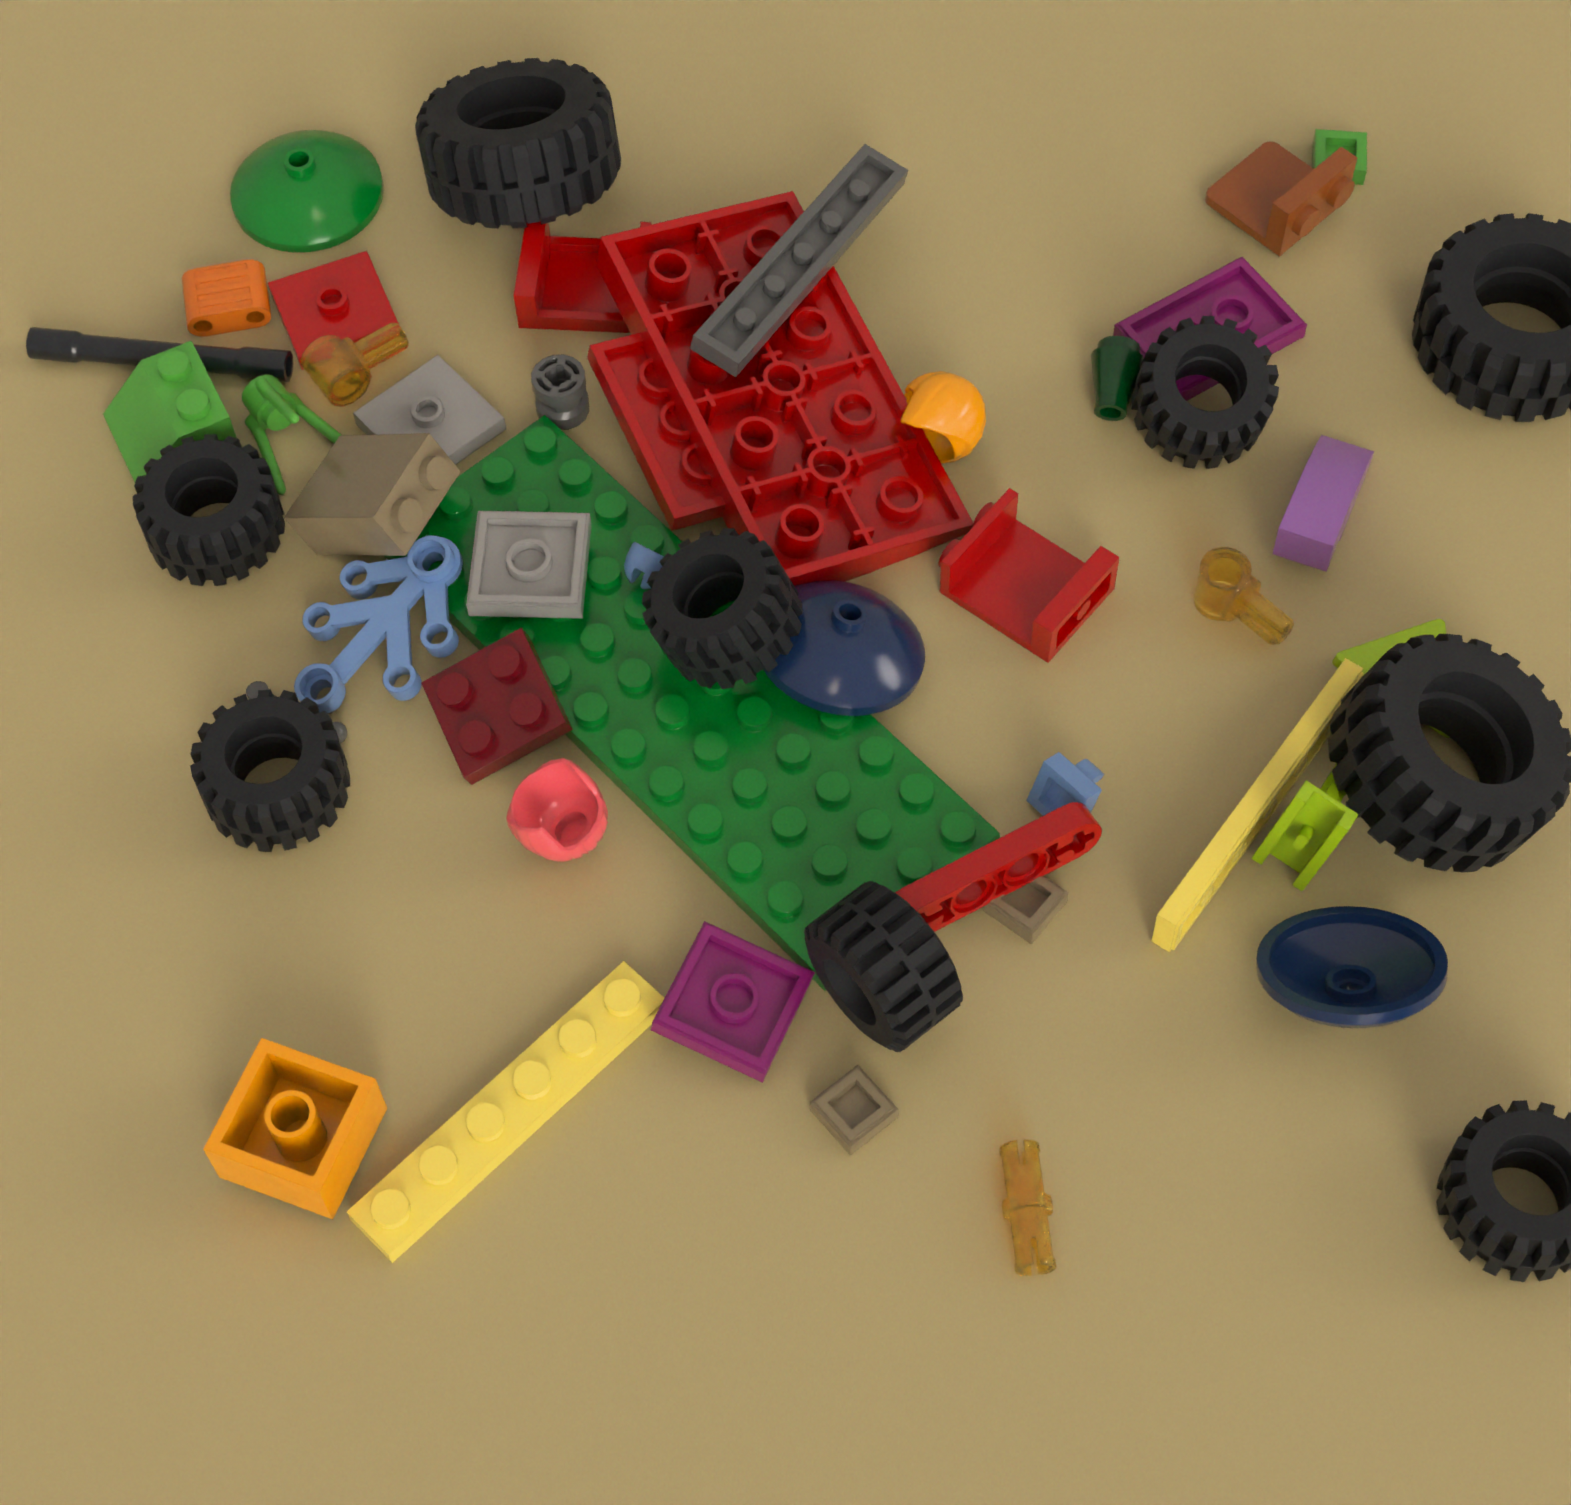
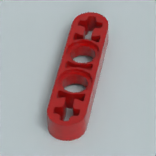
(1003, 865)

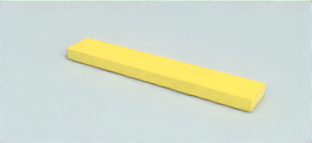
(1253, 811)

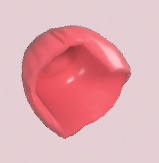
(558, 812)

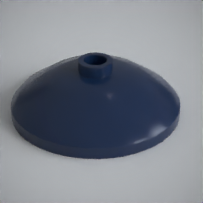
(851, 651)
(1352, 966)

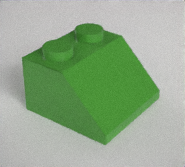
(163, 403)

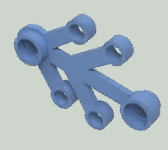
(384, 618)

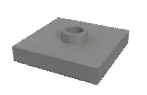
(437, 403)
(529, 564)

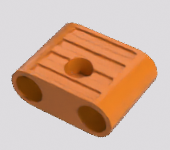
(226, 298)

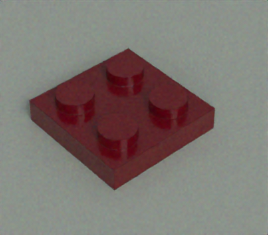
(496, 706)

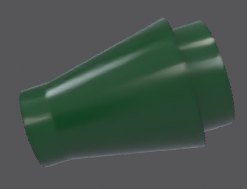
(1114, 374)

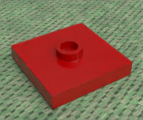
(332, 299)

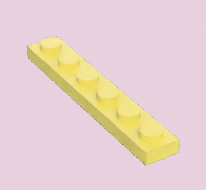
(506, 1112)

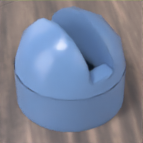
(640, 560)

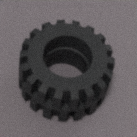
(1214, 353)
(200, 476)
(741, 637)
(257, 733)
(883, 966)
(1480, 1214)

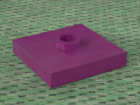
(732, 1001)

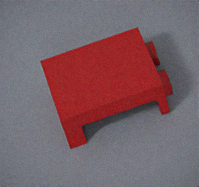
(562, 285)

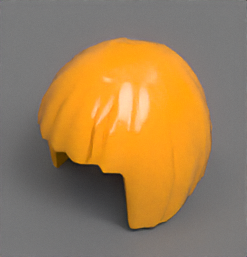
(947, 411)

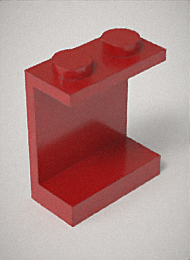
(1023, 579)

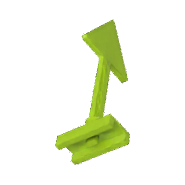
(1315, 816)

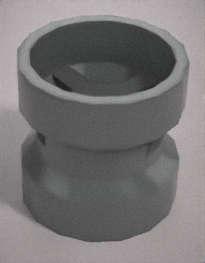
(560, 390)

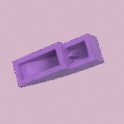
(1322, 503)

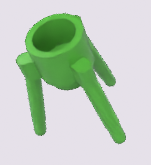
(276, 409)

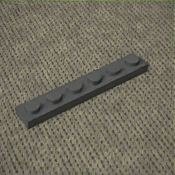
(798, 260)

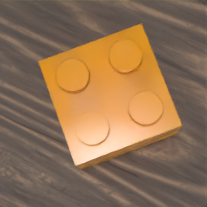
(296, 1128)

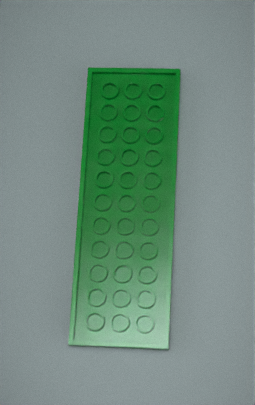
(743, 779)

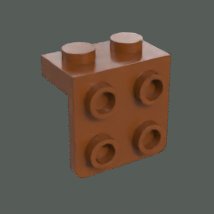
(1280, 195)

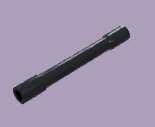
(77, 347)

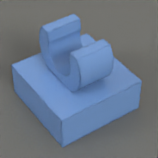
(1063, 783)

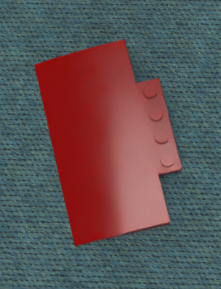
(797, 442)

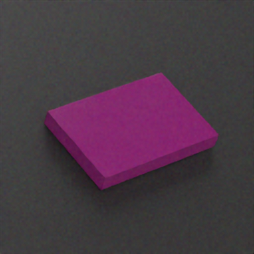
(1229, 293)

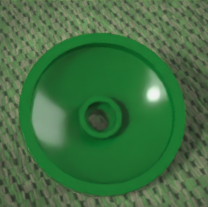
(306, 191)

